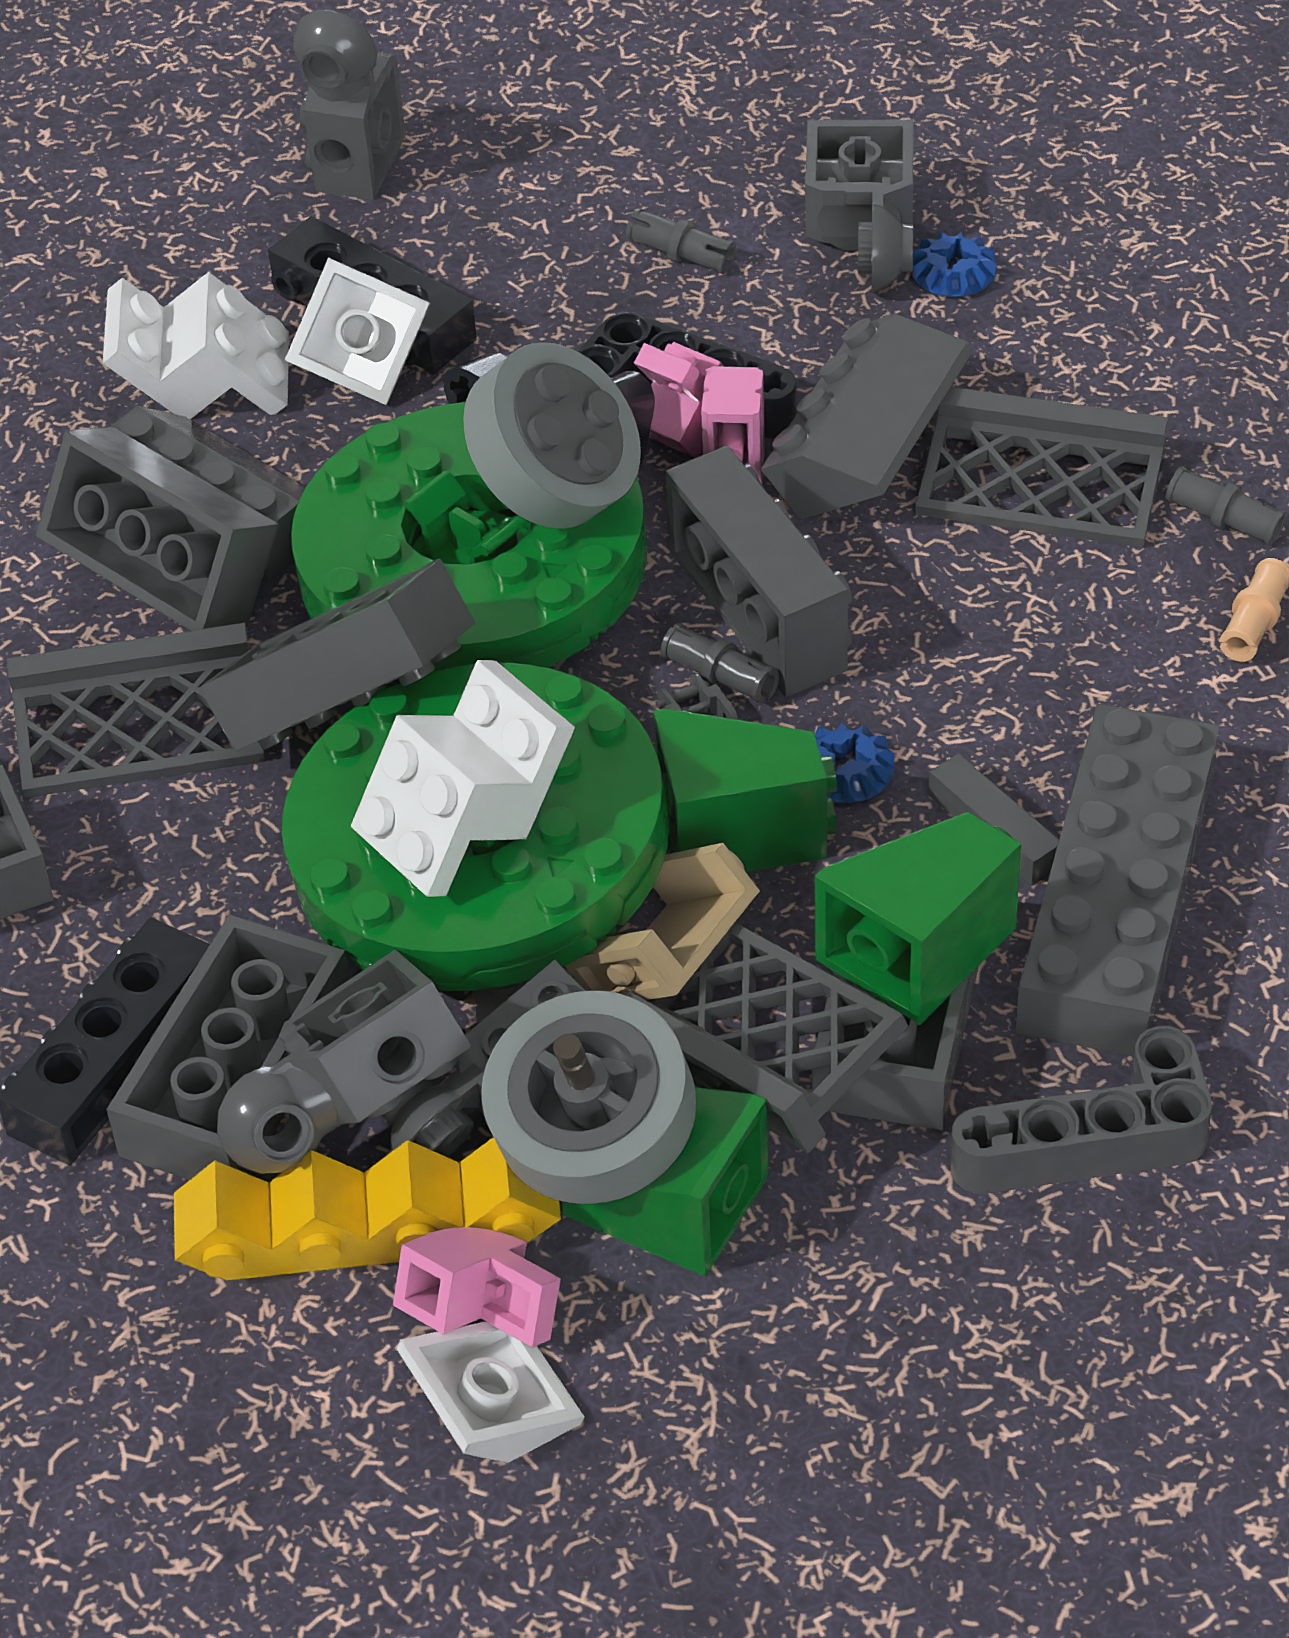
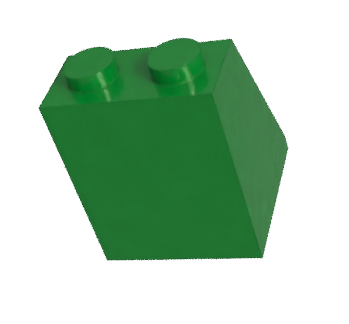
(745, 787)
(918, 912)
(702, 1194)

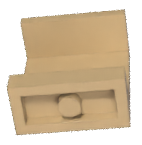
(703, 897)

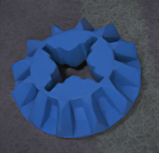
(970, 275)
(870, 771)

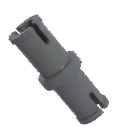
(680, 240)
(1226, 505)
(720, 663)

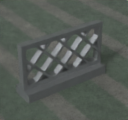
(1049, 433)
(139, 666)
(721, 1066)

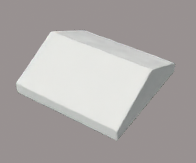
(357, 331)
(490, 1390)

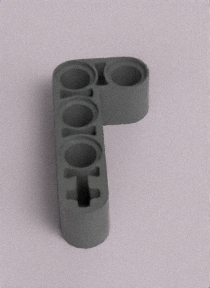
(1004, 1145)

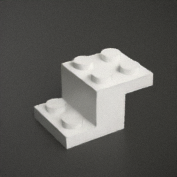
(196, 346)
(461, 777)

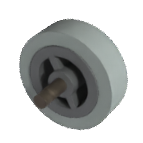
(552, 435)
(589, 1097)

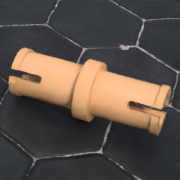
(1255, 610)

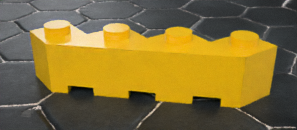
(344, 1217)

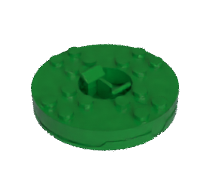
(416, 498)
(510, 900)

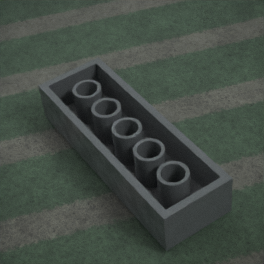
(1117, 880)

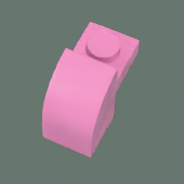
(678, 391)
(475, 1275)

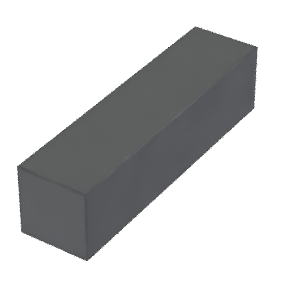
(963, 789)

